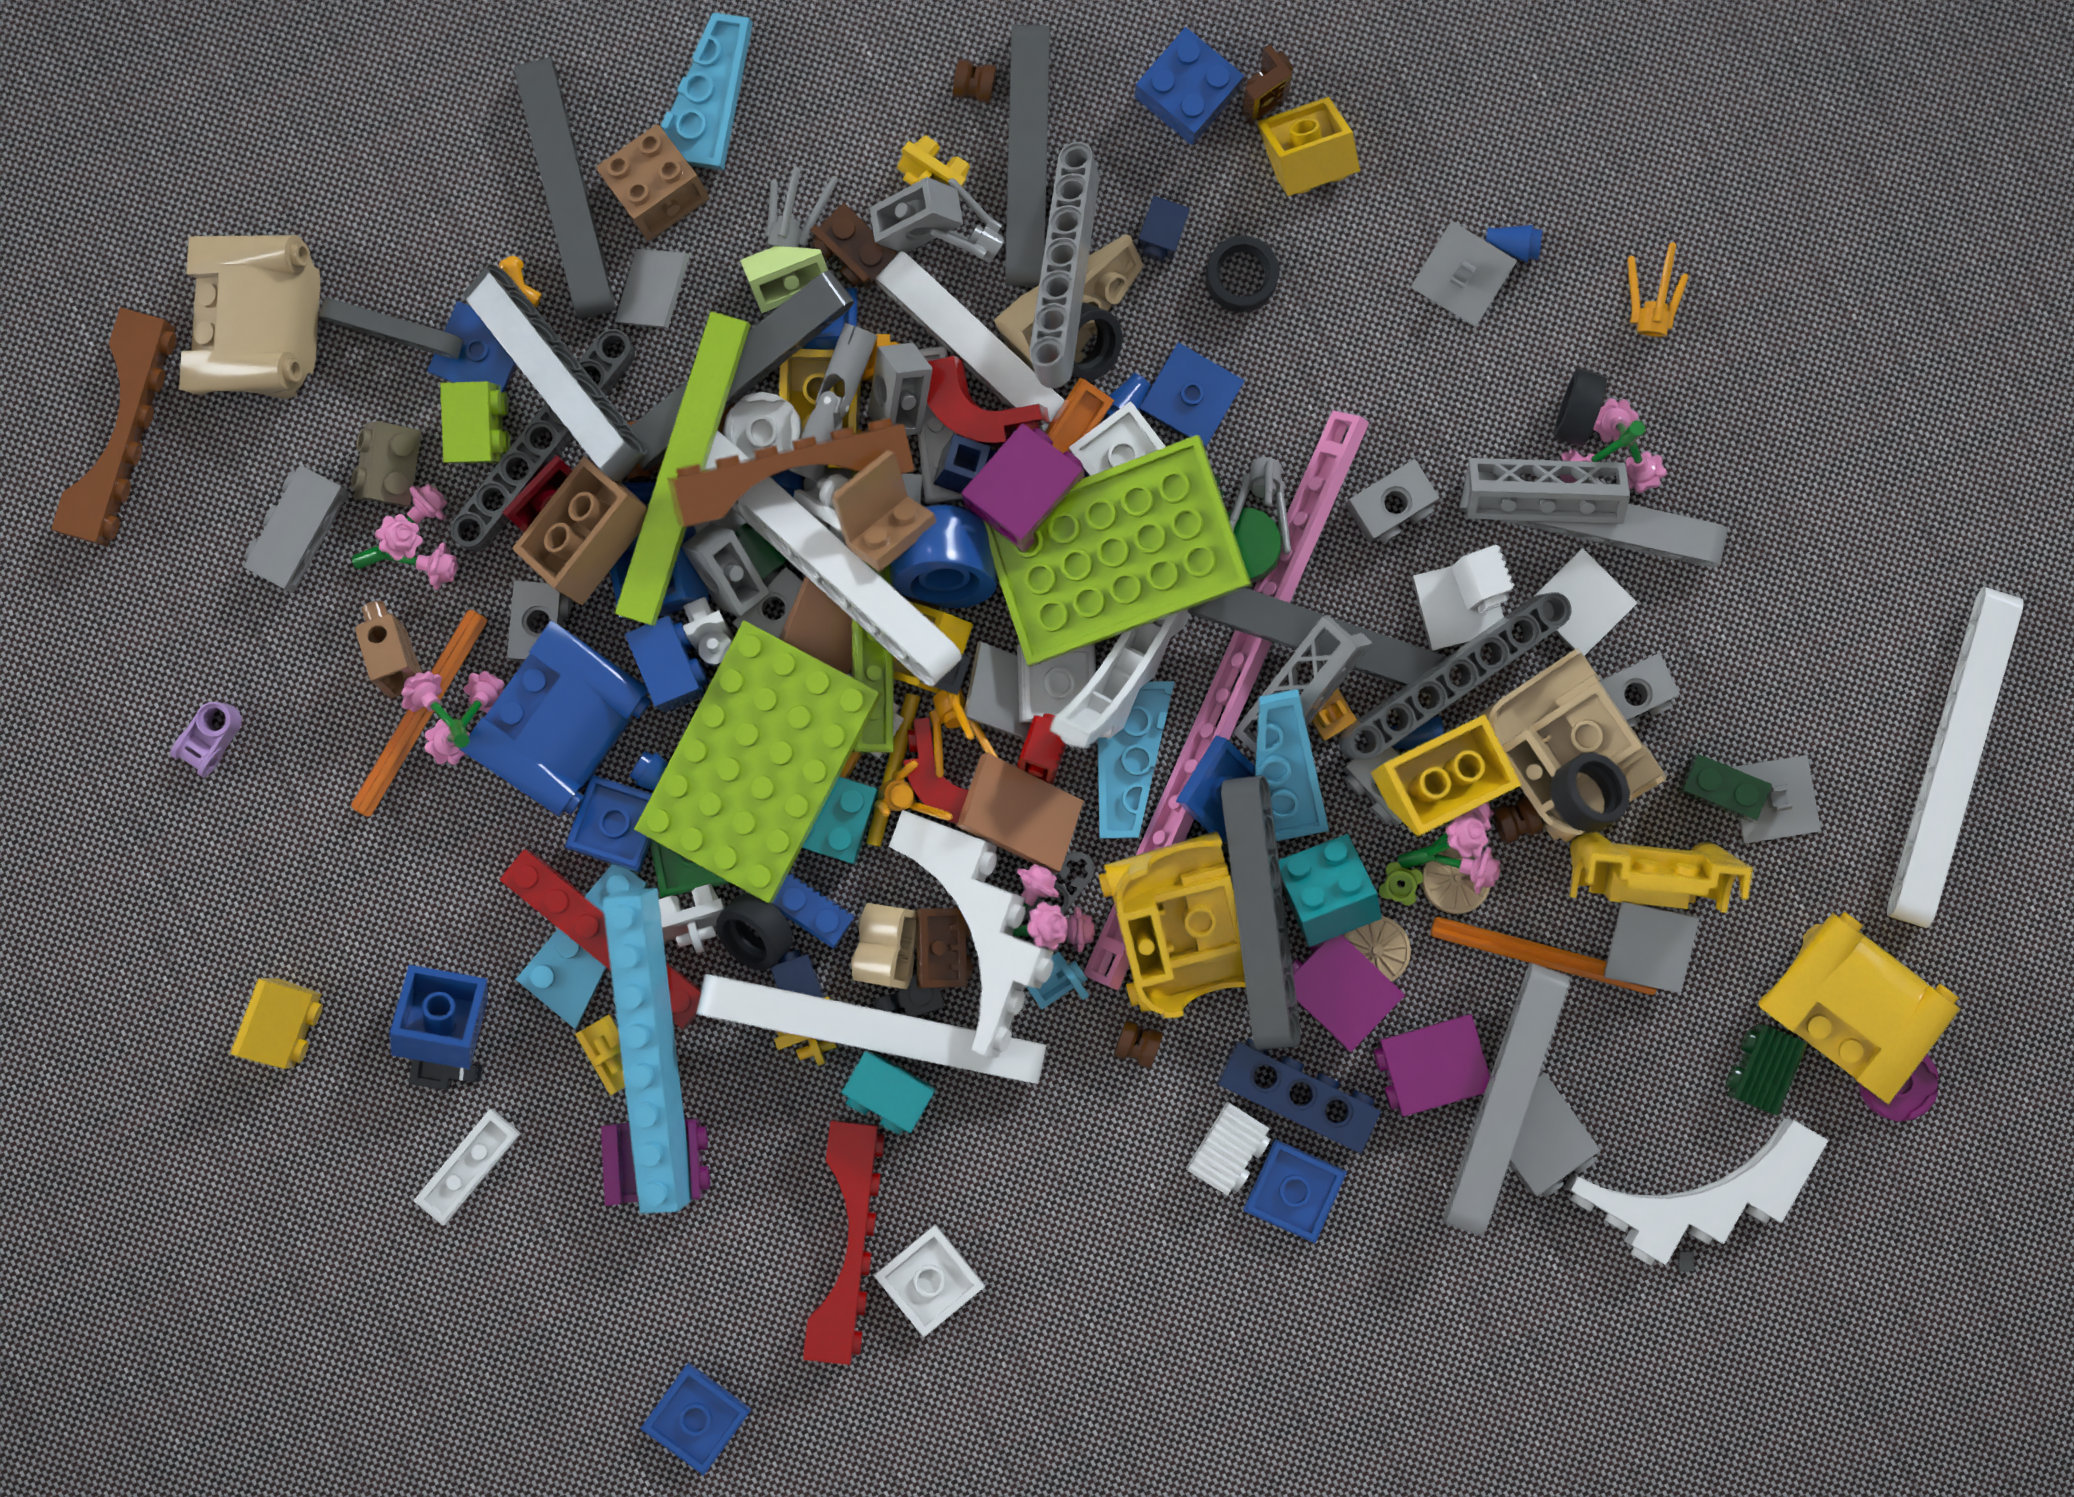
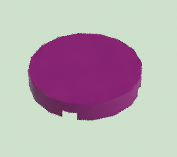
(1912, 1099)

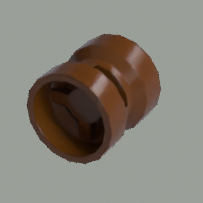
(974, 81)
(1517, 820)
(1147, 1044)

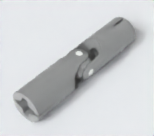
(847, 365)

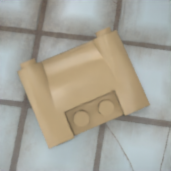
(251, 315)
(1556, 720)

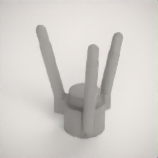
(786, 230)
(982, 241)
(1265, 483)

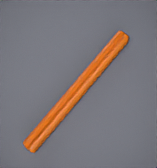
(414, 722)
(1528, 952)

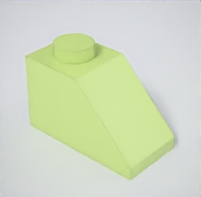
(781, 273)

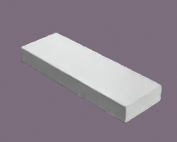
(467, 1167)

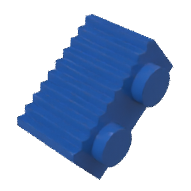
(813, 911)

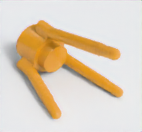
(1654, 318)
(950, 711)
(899, 796)

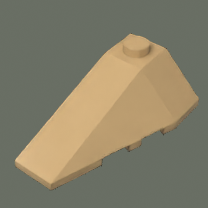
(1106, 282)

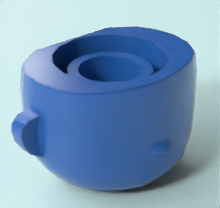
(948, 562)

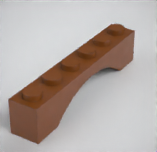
(712, 491)
(92, 504)

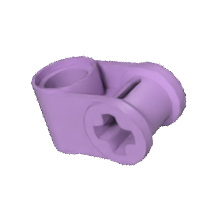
(205, 739)

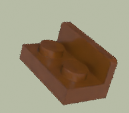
(1269, 86)
(852, 246)
(942, 948)

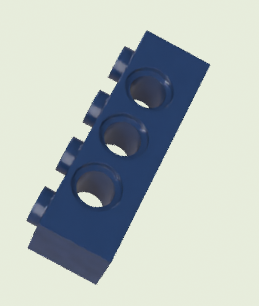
(1349, 1131)

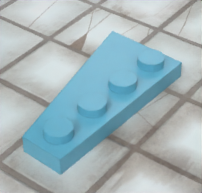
(709, 94)
(1129, 761)
(1289, 766)
(564, 972)

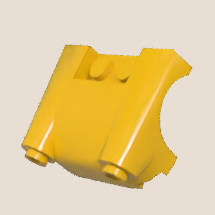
(1656, 874)
(1176, 923)
(1860, 1005)

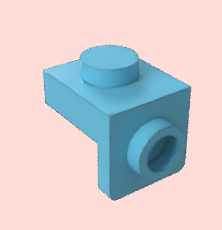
(1062, 980)

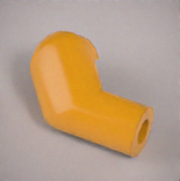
(513, 267)

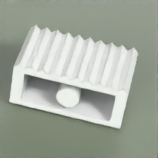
(1483, 579)
(1228, 1149)

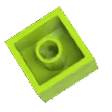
(473, 422)

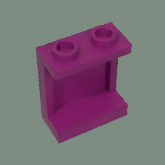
(1022, 485)
(1343, 990)
(1432, 1065)
(619, 1166)

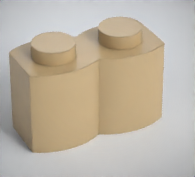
(885, 946)

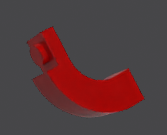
(958, 411)
(923, 779)

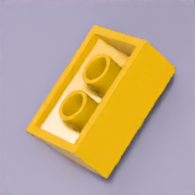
(1446, 776)

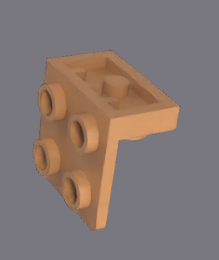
(653, 182)
(878, 514)

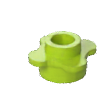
(1401, 894)

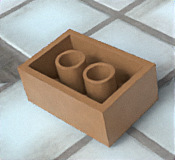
(582, 531)

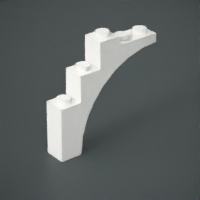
(1110, 694)
(991, 914)
(1764, 1183)

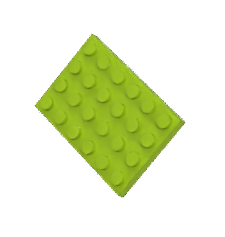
(1121, 553)
(758, 761)

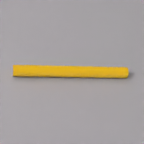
(894, 763)

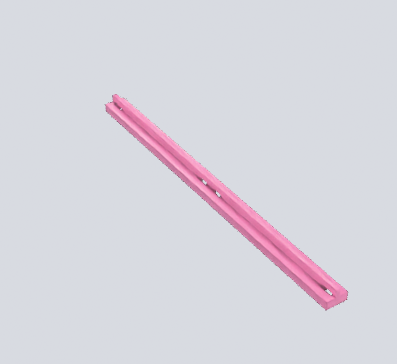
(1244, 654)

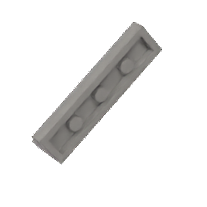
(1548, 496)
(1325, 678)

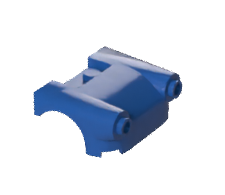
(557, 720)

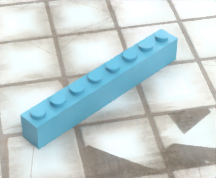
(648, 1050)

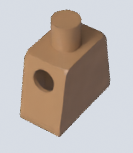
(386, 649)

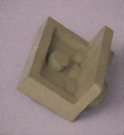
(386, 463)

